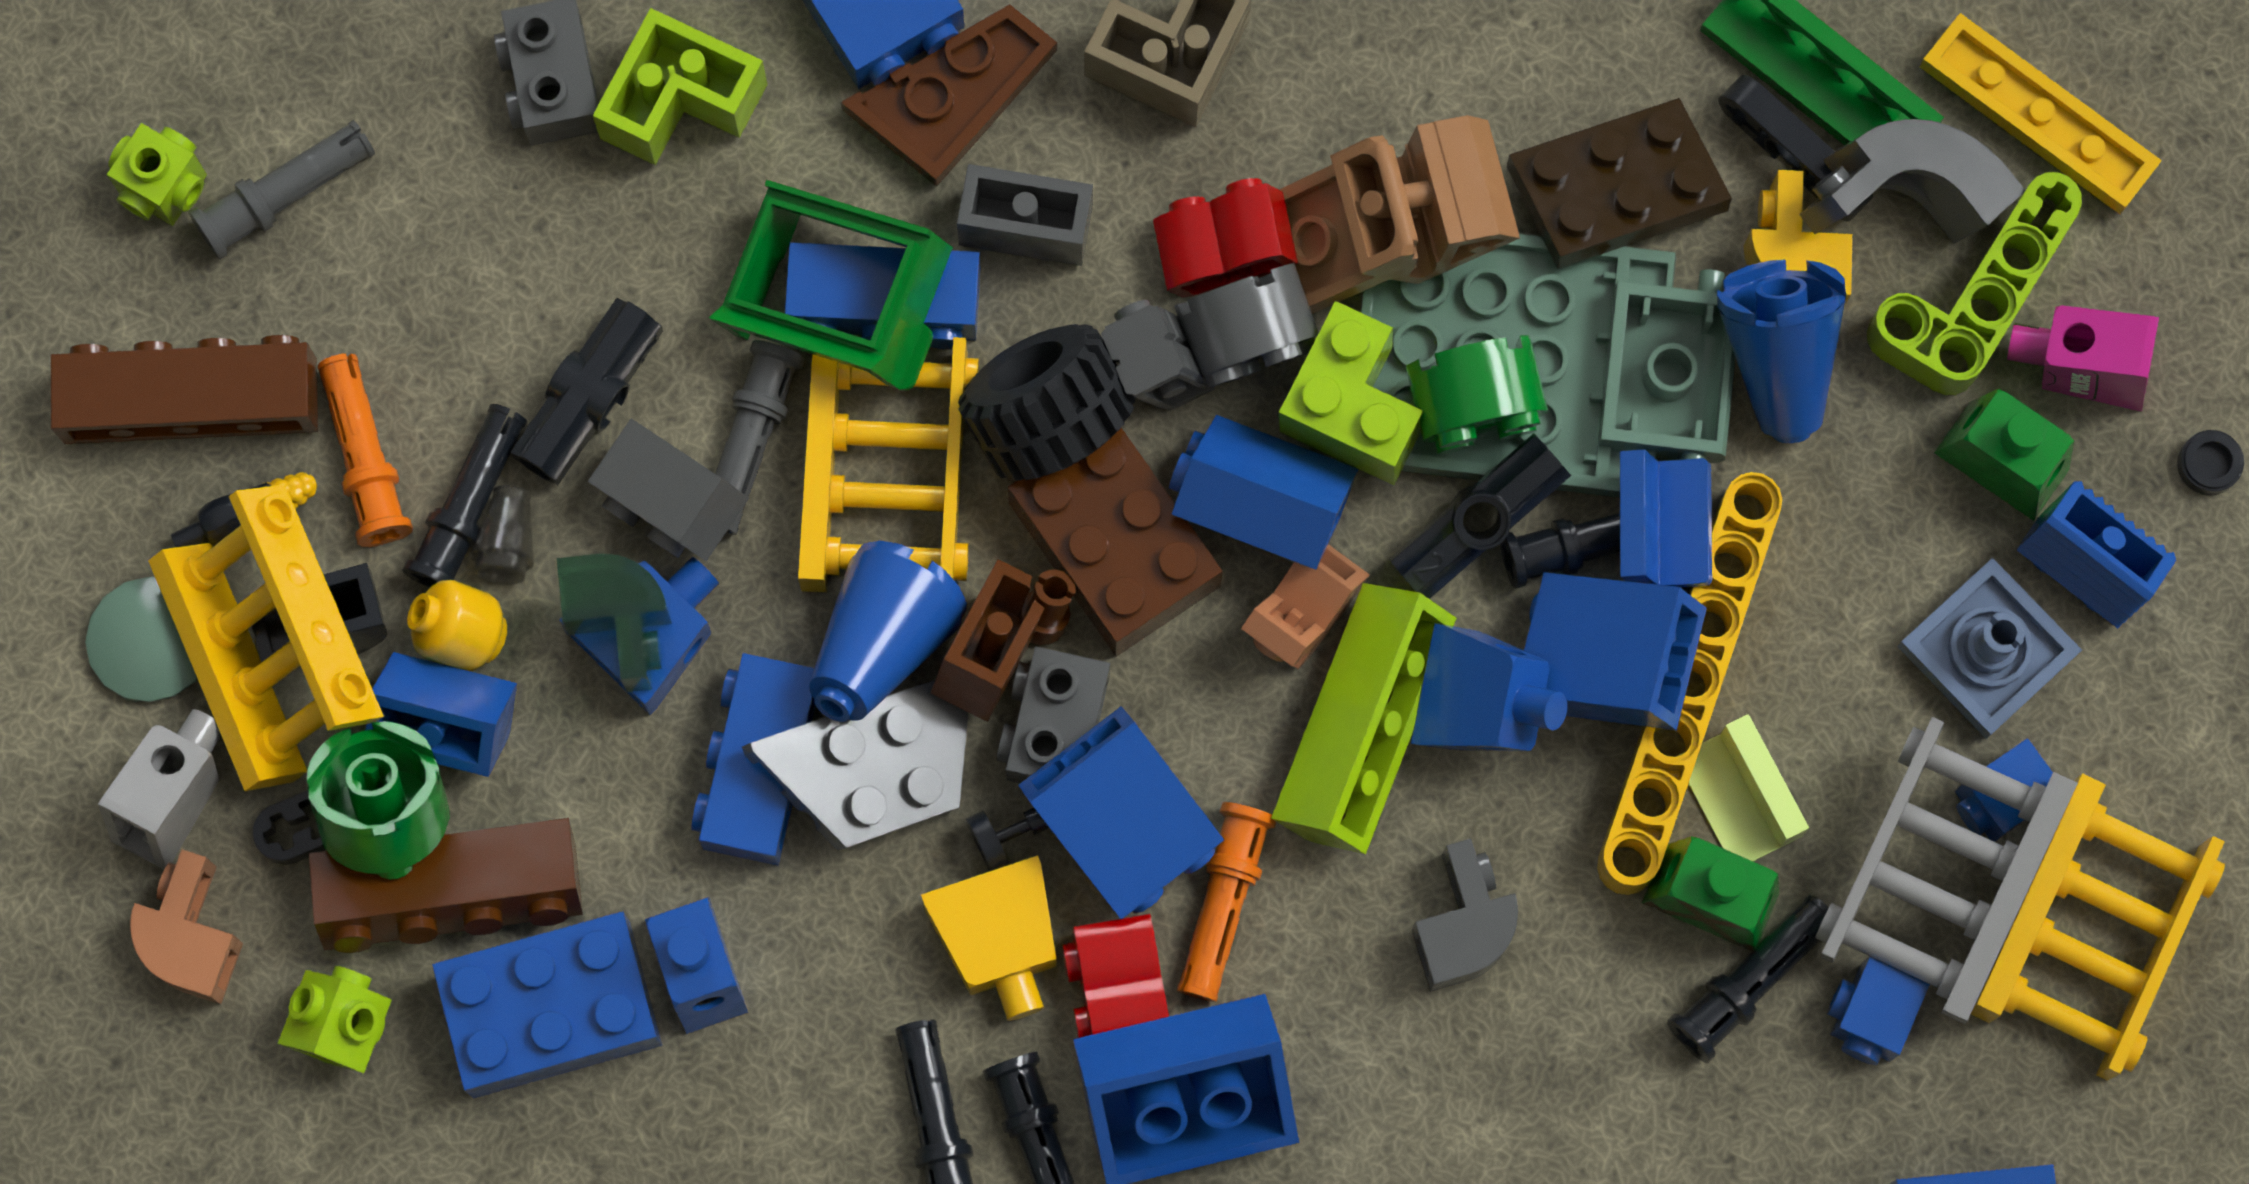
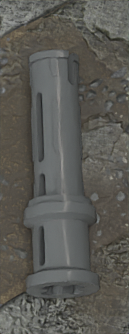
(257, 203)
(758, 409)

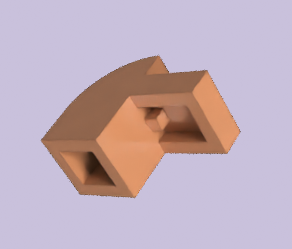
(1304, 608)
(173, 944)

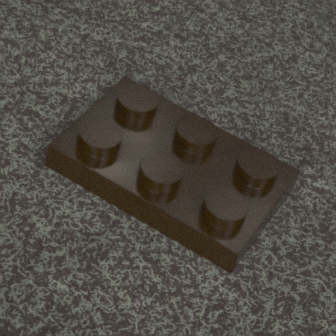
(1618, 183)

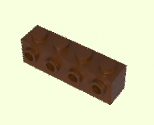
(184, 391)
(465, 884)

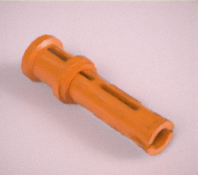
(368, 476)
(1231, 874)

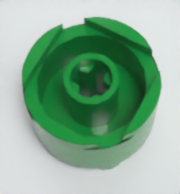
(1478, 392)
(378, 799)

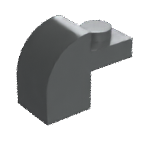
(1475, 936)

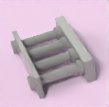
(1982, 922)

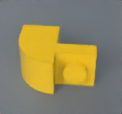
(1786, 241)

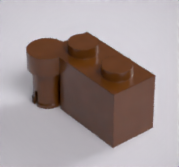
(998, 634)

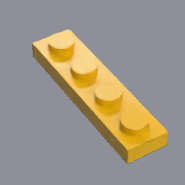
(2040, 113)

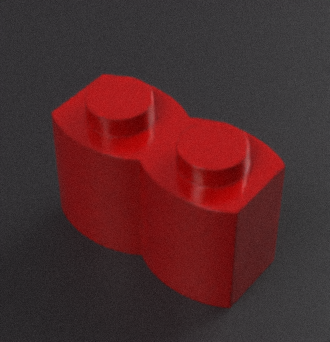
(1224, 238)
(1116, 973)

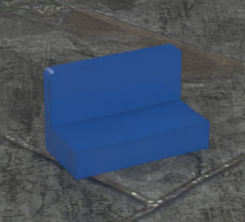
(1665, 520)

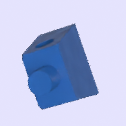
(677, 640)
(1483, 694)
(696, 965)

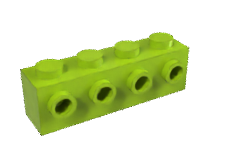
(1358, 722)

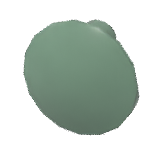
(137, 644)

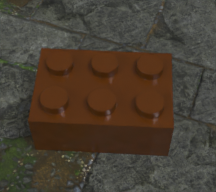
(1118, 541)

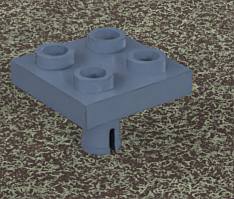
(1989, 648)

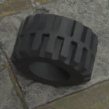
(1046, 402)

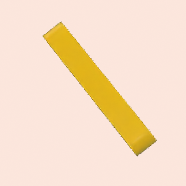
(1669, 774)

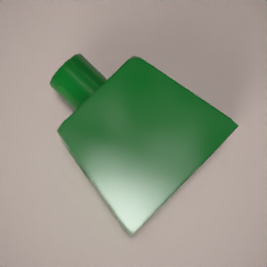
(2009, 451)

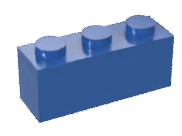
(850, 283)
(745, 805)

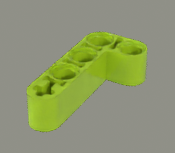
(1991, 281)

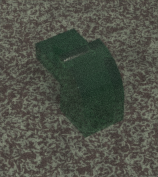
(616, 595)

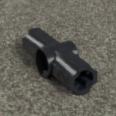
(586, 391)
(1511, 486)

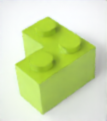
(672, 73)
(1338, 407)

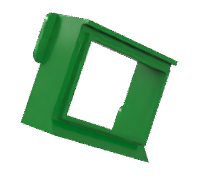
(900, 335)

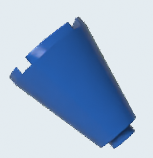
(1784, 341)
(882, 628)

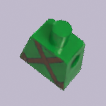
(1714, 891)

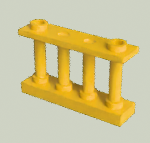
(830, 493)
(224, 654)
(2035, 933)

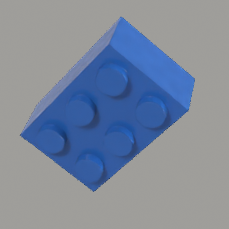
(547, 1005)
(1187, 1090)

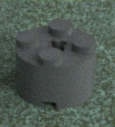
(1248, 322)

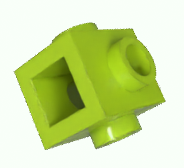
(164, 191)
(335, 1018)

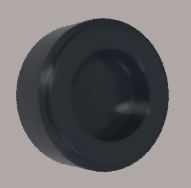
(2210, 462)

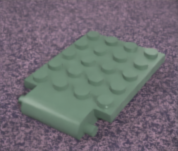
(1613, 346)

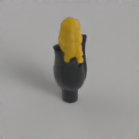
(219, 518)

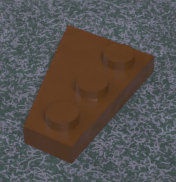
(951, 97)

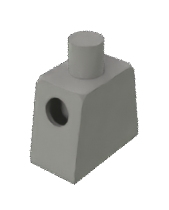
(163, 789)

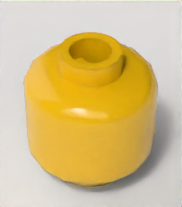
(457, 625)

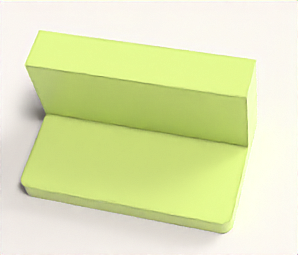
(1745, 793)

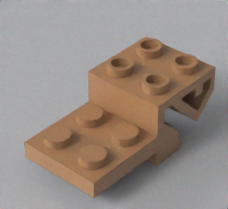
(1401, 215)

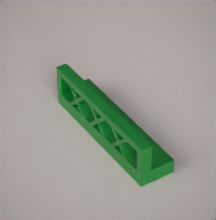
(1819, 74)

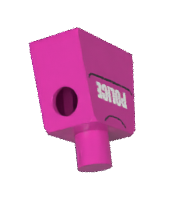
(2113, 357)

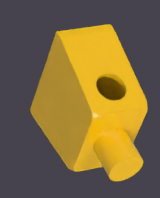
(997, 932)

